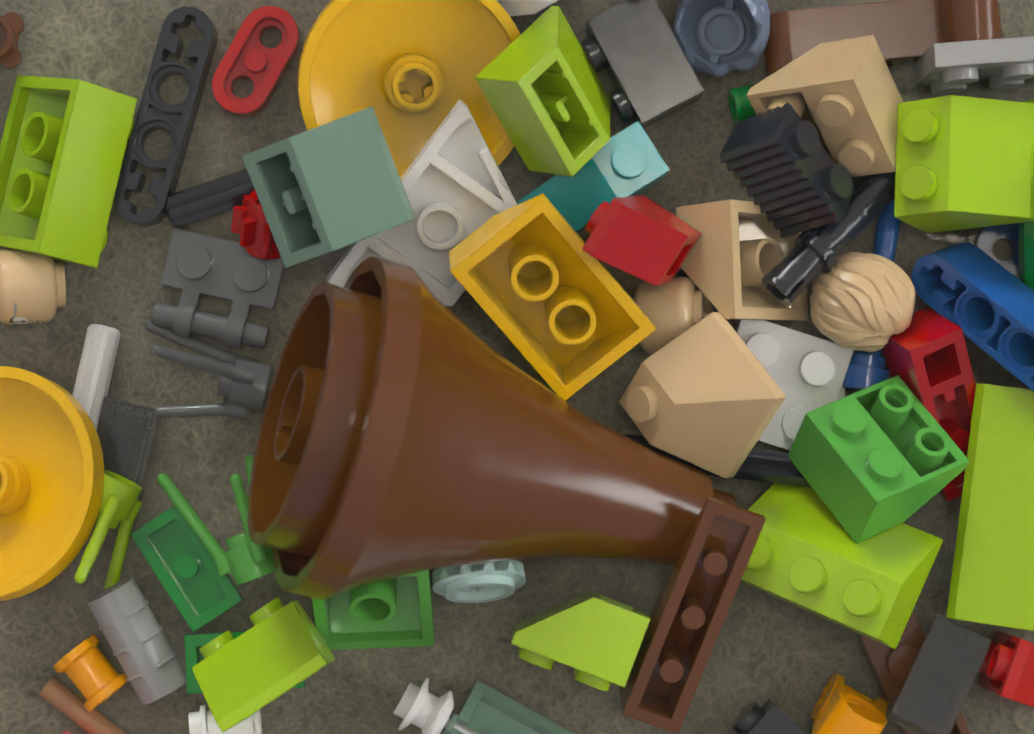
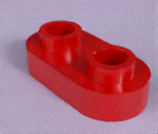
(253, 61)

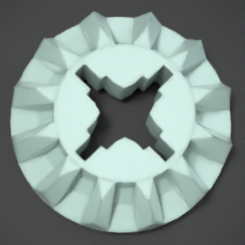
(479, 581)

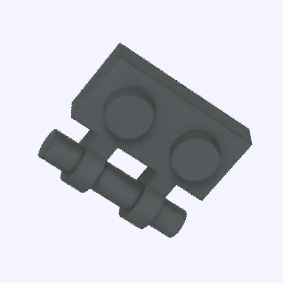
(220, 270)

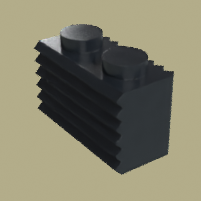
(788, 171)

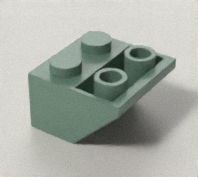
(328, 187)

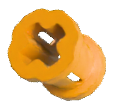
(91, 672)

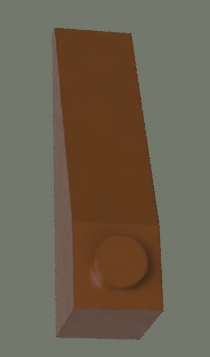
(690, 615)

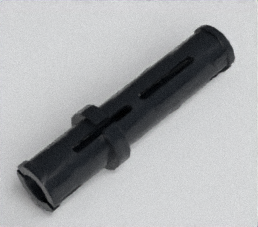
(818, 249)

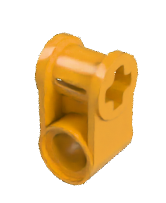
(847, 711)

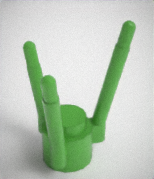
(244, 557)

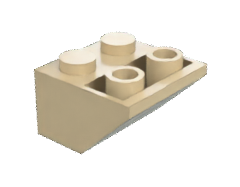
(847, 98)

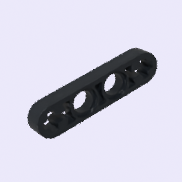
(156, 115)

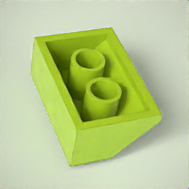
(61, 166)
(819, 568)

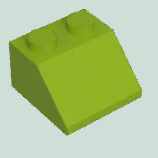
(964, 163)
(261, 663)

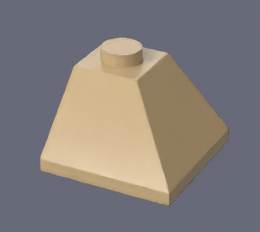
(733, 258)
(704, 397)

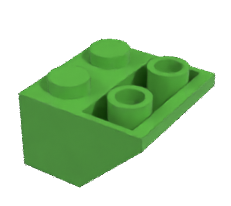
(875, 457)

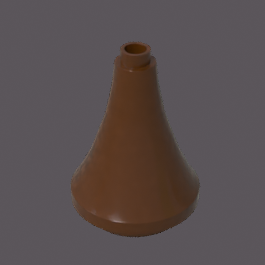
(425, 449)

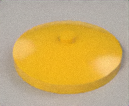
(406, 63)
(46, 480)

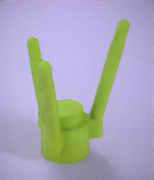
(118, 503)

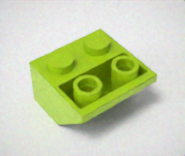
(548, 97)
(586, 633)

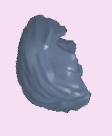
(722, 34)

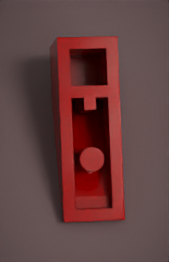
(938, 371)

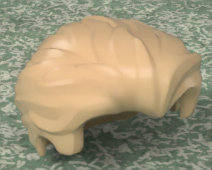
(862, 301)

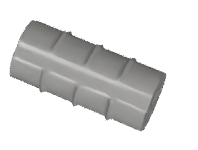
(137, 641)

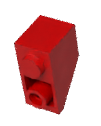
(640, 238)
(1009, 668)

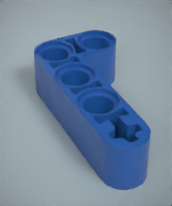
(983, 301)

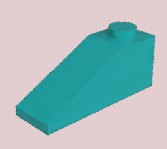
(619, 169)

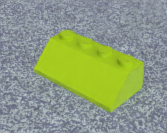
(996, 518)

